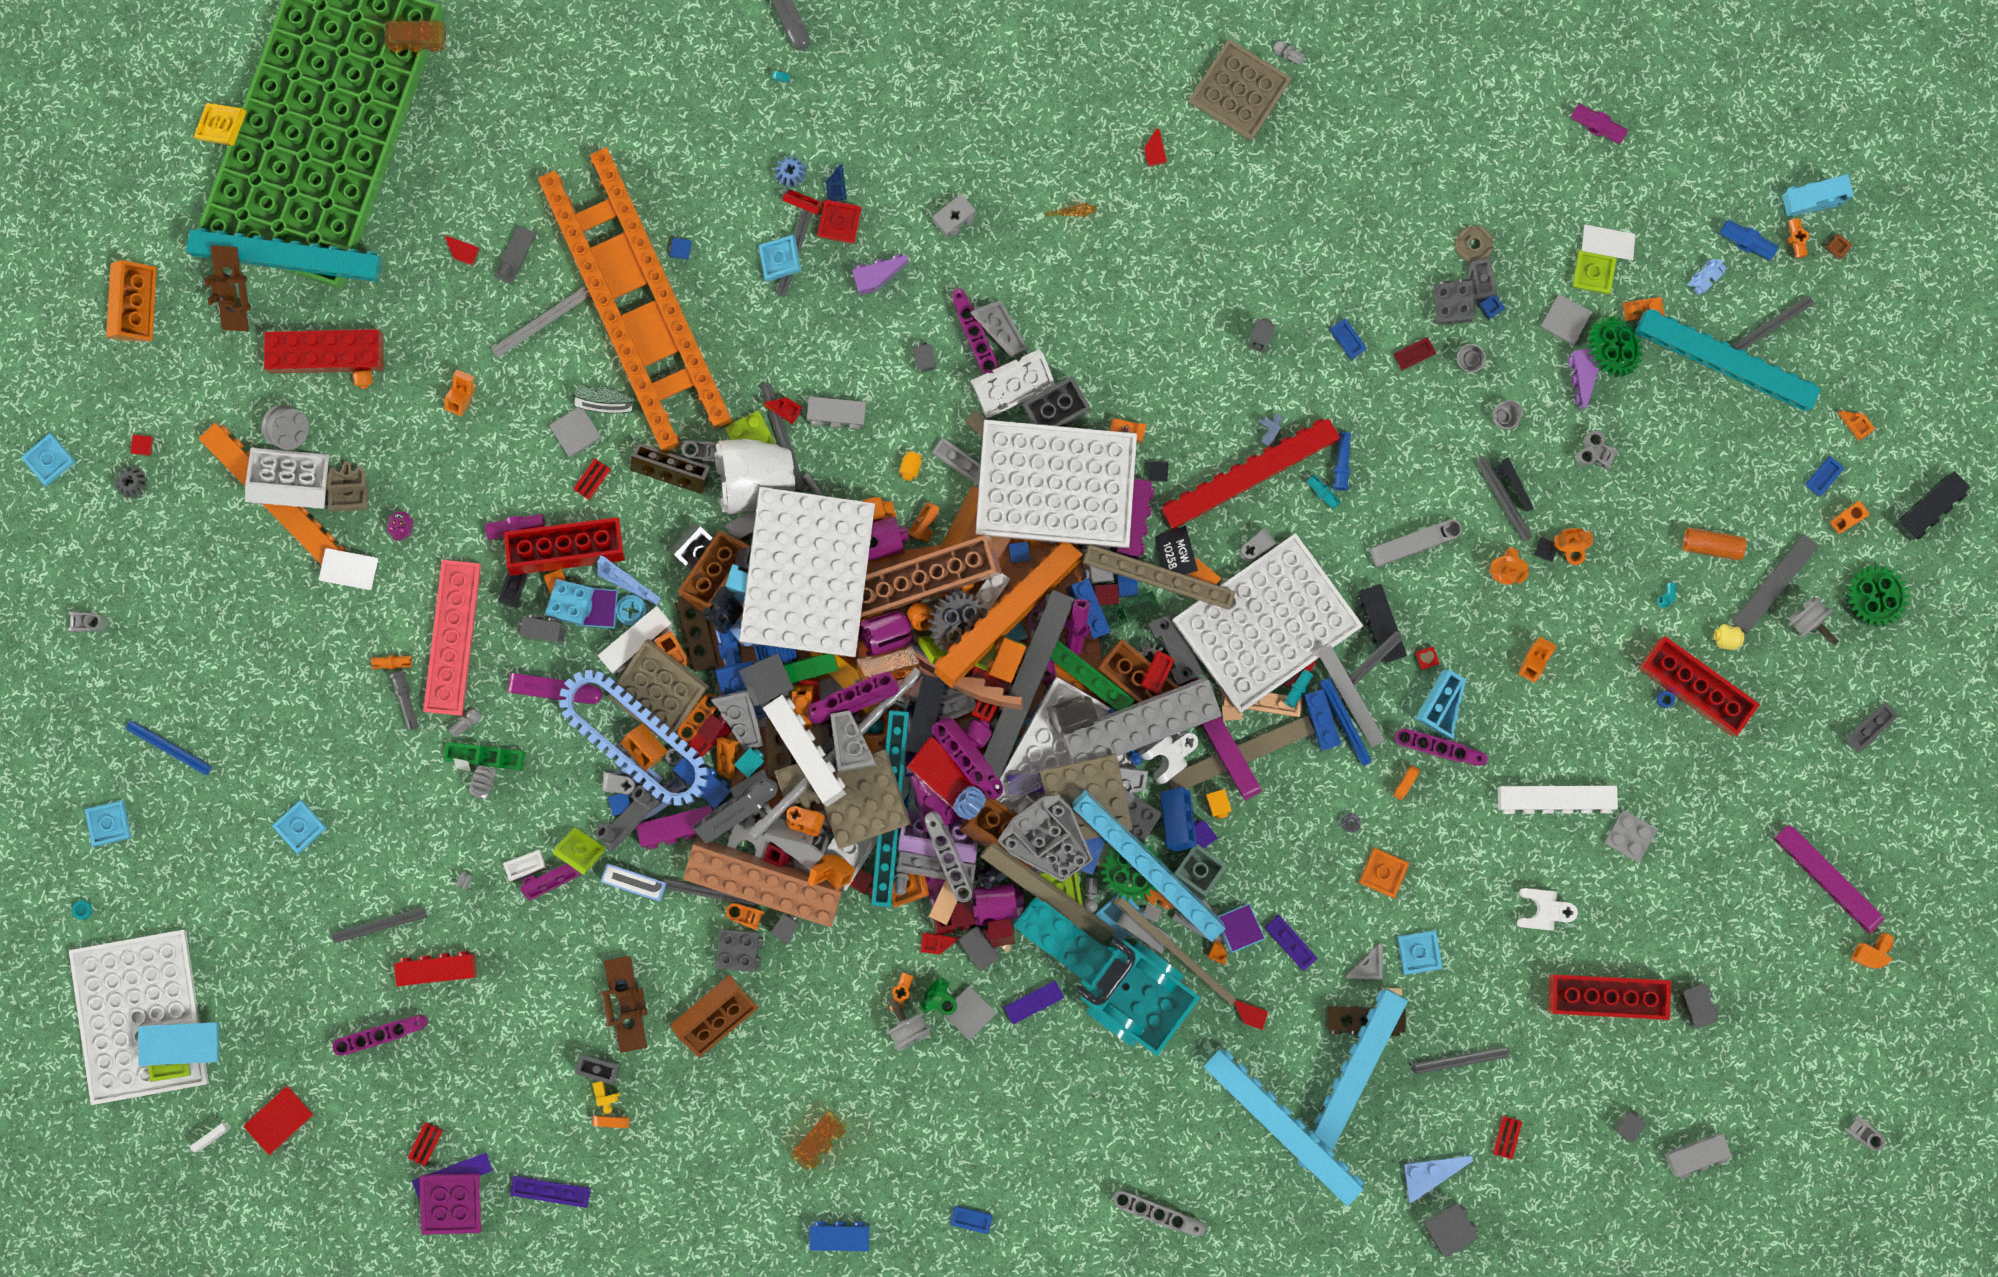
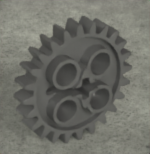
(943, 627)

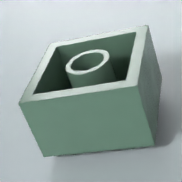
(1200, 871)

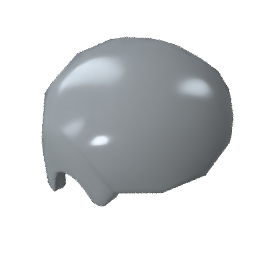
(1471, 358)
(1507, 414)

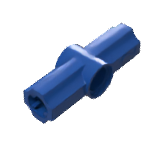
(1748, 240)
(728, 647)

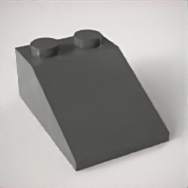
(691, 546)

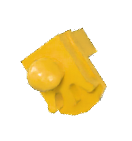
(602, 1097)

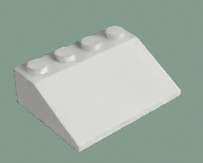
(286, 478)

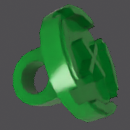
(936, 996)

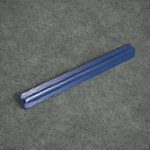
(1346, 722)
(168, 747)

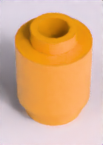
(910, 466)

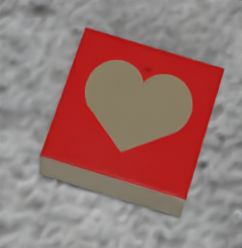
(1427, 658)

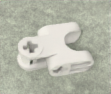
(1172, 751)
(1547, 910)

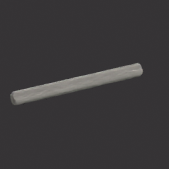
(541, 322)

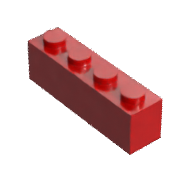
(435, 970)

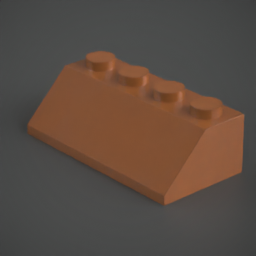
(964, 524)
(711, 571)
(1127, 670)
(989, 824)
(714, 1016)

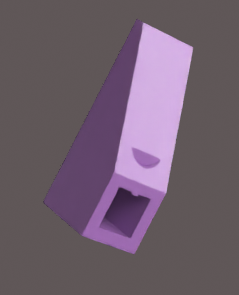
(874, 276)
(1584, 375)

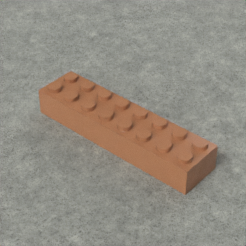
(929, 576)
(762, 882)

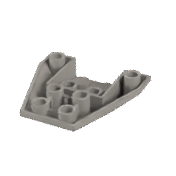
(1048, 838)

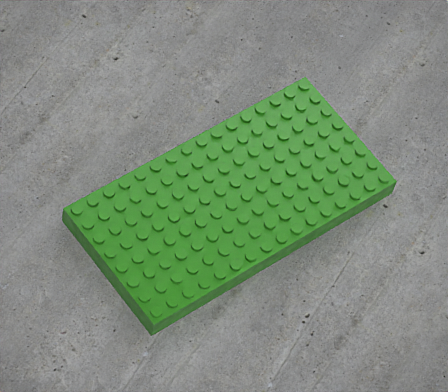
(319, 125)

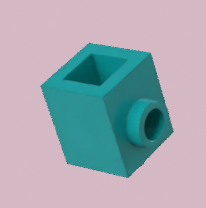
(750, 762)

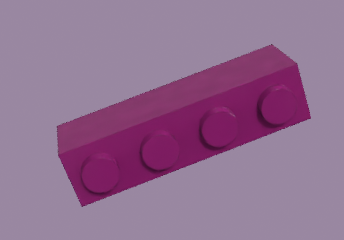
(1140, 510)
(670, 828)

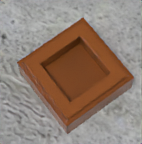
(1838, 246)

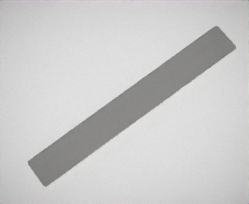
(1351, 696)

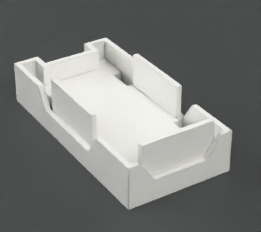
(1013, 383)

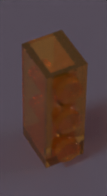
(415, 35)
(896, 662)
(819, 1140)

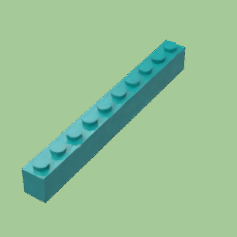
(289, 255)
(1727, 360)
(888, 841)

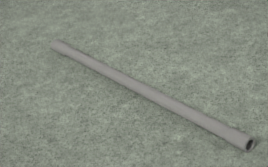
(763, 824)

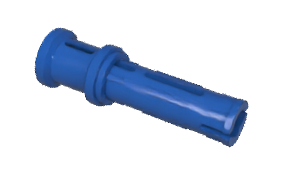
(1342, 471)

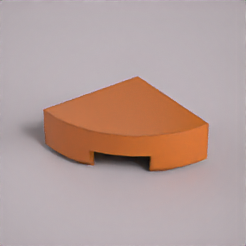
(1218, 952)

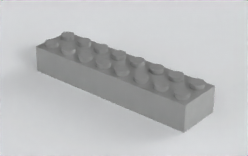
(1144, 722)

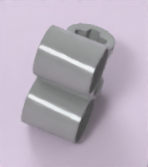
(1599, 454)

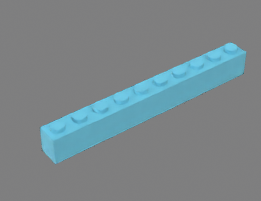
(1148, 865)
(1358, 1067)
(1284, 1126)

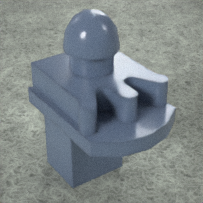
(1273, 427)

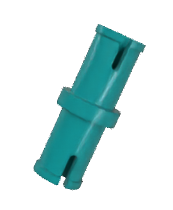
(1323, 492)
(1298, 688)

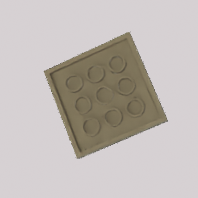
(1240, 90)
(660, 686)
(1100, 778)
(870, 803)

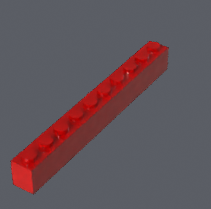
(1249, 474)

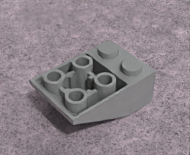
(801, 846)

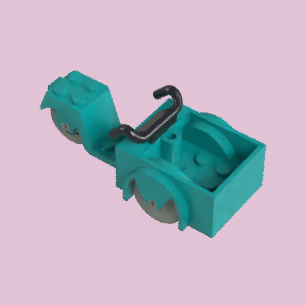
(1126, 986)

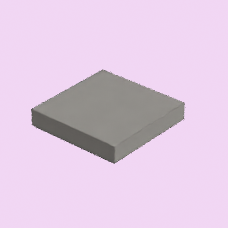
(1566, 319)
(575, 431)
(971, 1013)

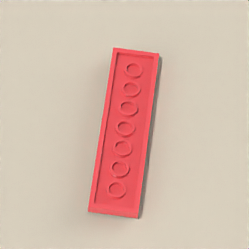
(452, 637)

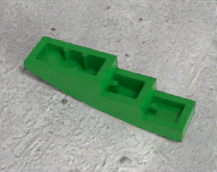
(485, 756)

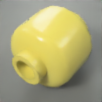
(1728, 637)

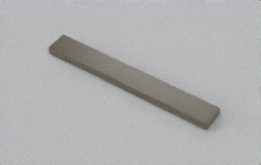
(1159, 577)
(1250, 750)
(1047, 892)
(1173, 950)

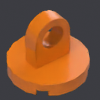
(1572, 541)
(1509, 568)

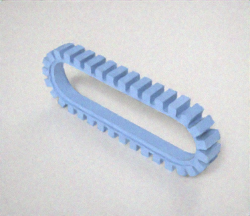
(632, 767)

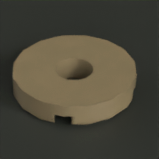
(1474, 233)

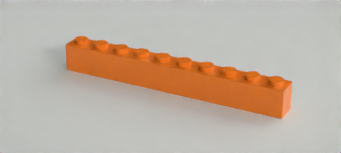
(293, 518)
(1007, 613)

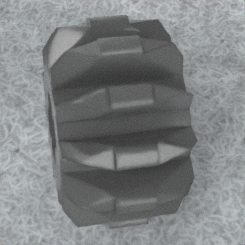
(130, 489)

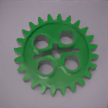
(1614, 346)
(1860, 599)
(1114, 866)

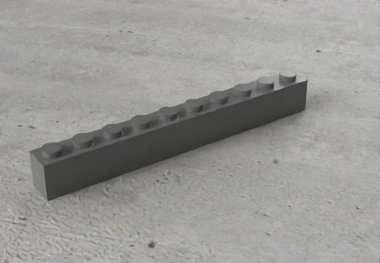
(1028, 679)

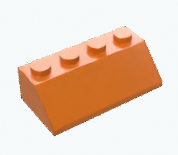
(131, 301)

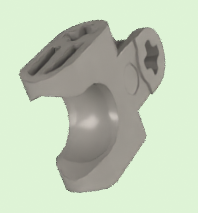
(740, 832)

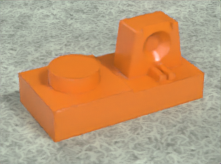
(1634, 309)
(920, 527)
(725, 757)

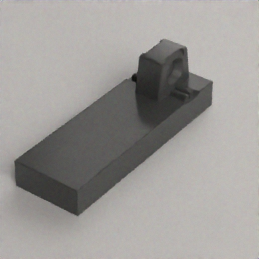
(515, 255)
(1871, 727)

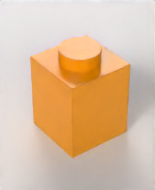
(1218, 804)

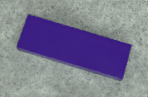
(1291, 943)
(1034, 1002)

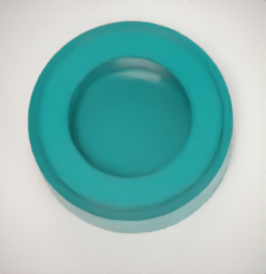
(780, 77)
(82, 909)

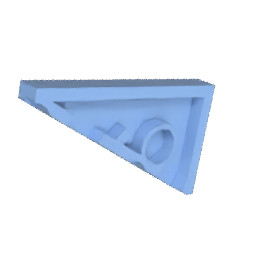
(616, 576)
(1428, 1174)

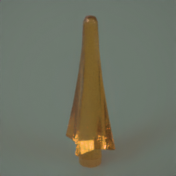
(1079, 210)

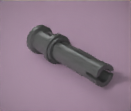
(402, 692)

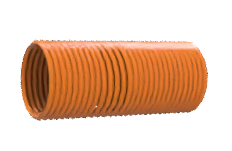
(1716, 545)

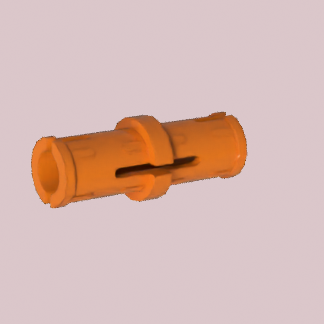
(391, 662)

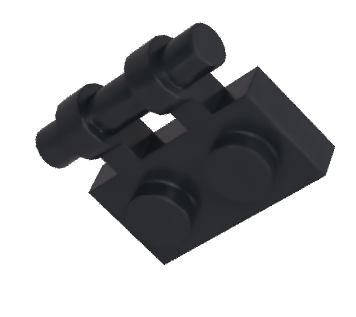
(727, 606)
(988, 874)

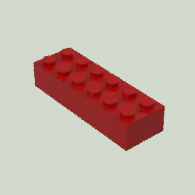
(323, 351)
(563, 546)
(1698, 686)
(1609, 996)

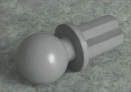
(1289, 53)
(472, 717)
(900, 881)
(1091, 892)

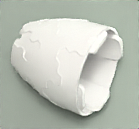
(751, 465)

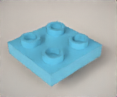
(570, 602)

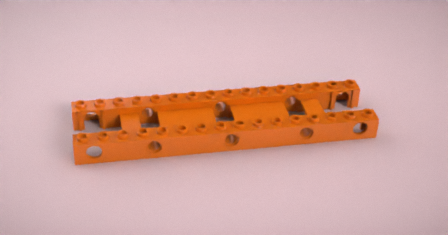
(645, 332)

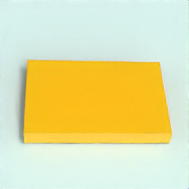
(220, 124)

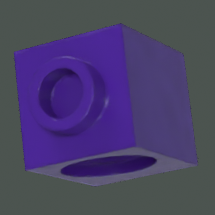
(1204, 834)

